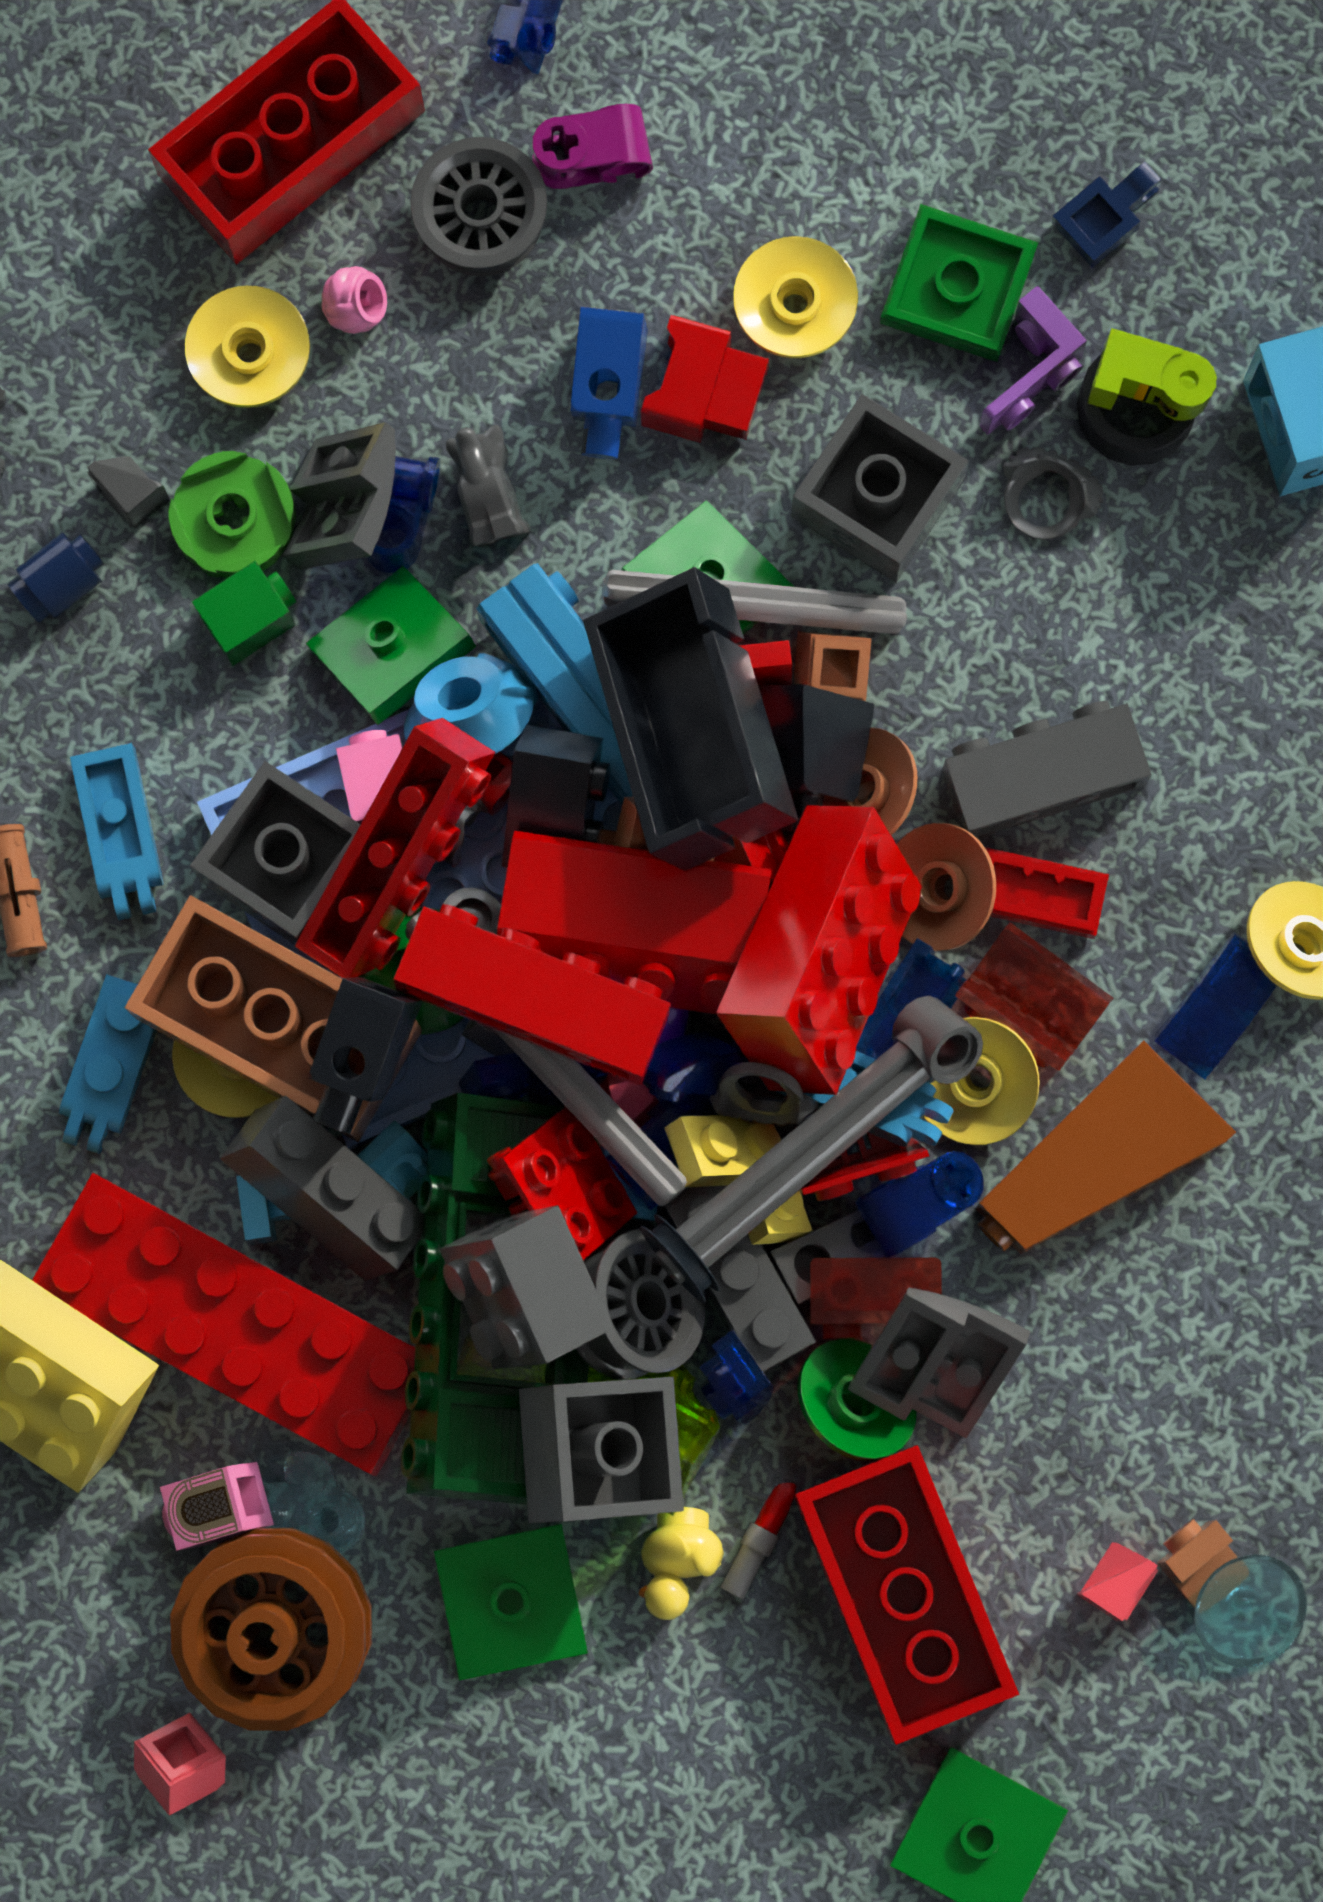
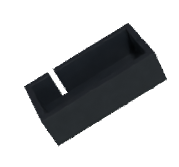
(689, 720)

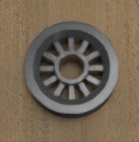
(477, 156)
(650, 1313)

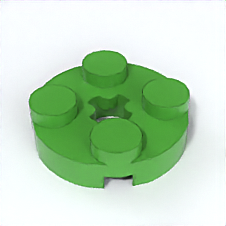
(199, 502)

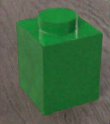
(246, 611)

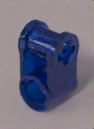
(408, 510)
(916, 1204)

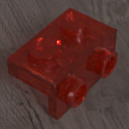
(1034, 996)
(864, 1291)

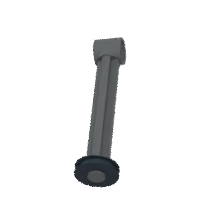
(928, 1046)

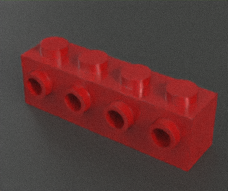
(396, 848)
(533, 994)

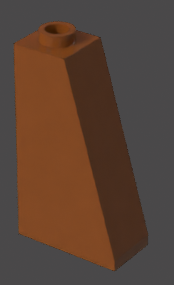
(1111, 1145)

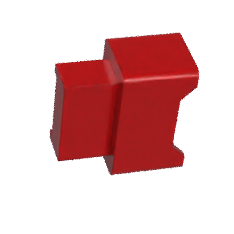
(705, 384)

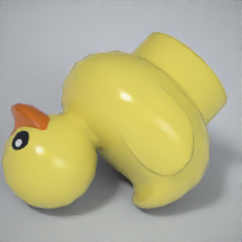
(675, 1551)

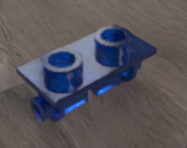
(524, 32)

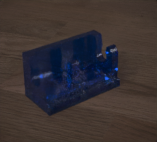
(916, 977)

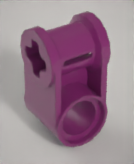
(597, 147)

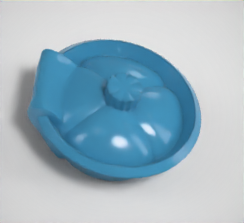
(477, 696)

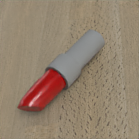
(759, 1540)

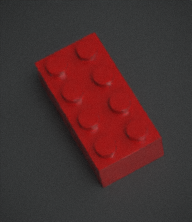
(288, 129)
(821, 947)
(906, 1595)

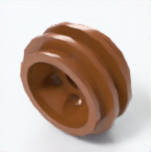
(215, 1665)

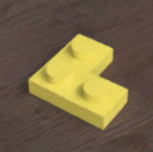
(719, 1150)

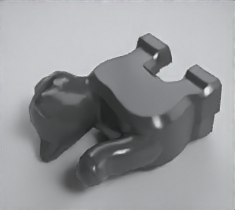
(485, 486)

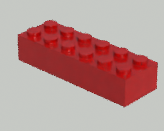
(231, 1323)

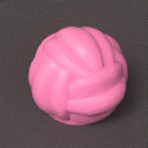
(354, 300)

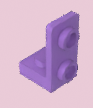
(1041, 330)

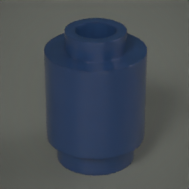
(56, 576)

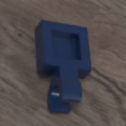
(1102, 216)

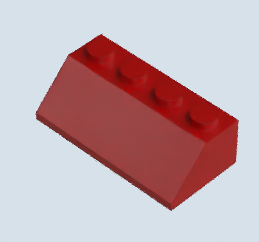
(635, 913)

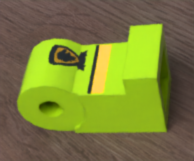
(1152, 374)

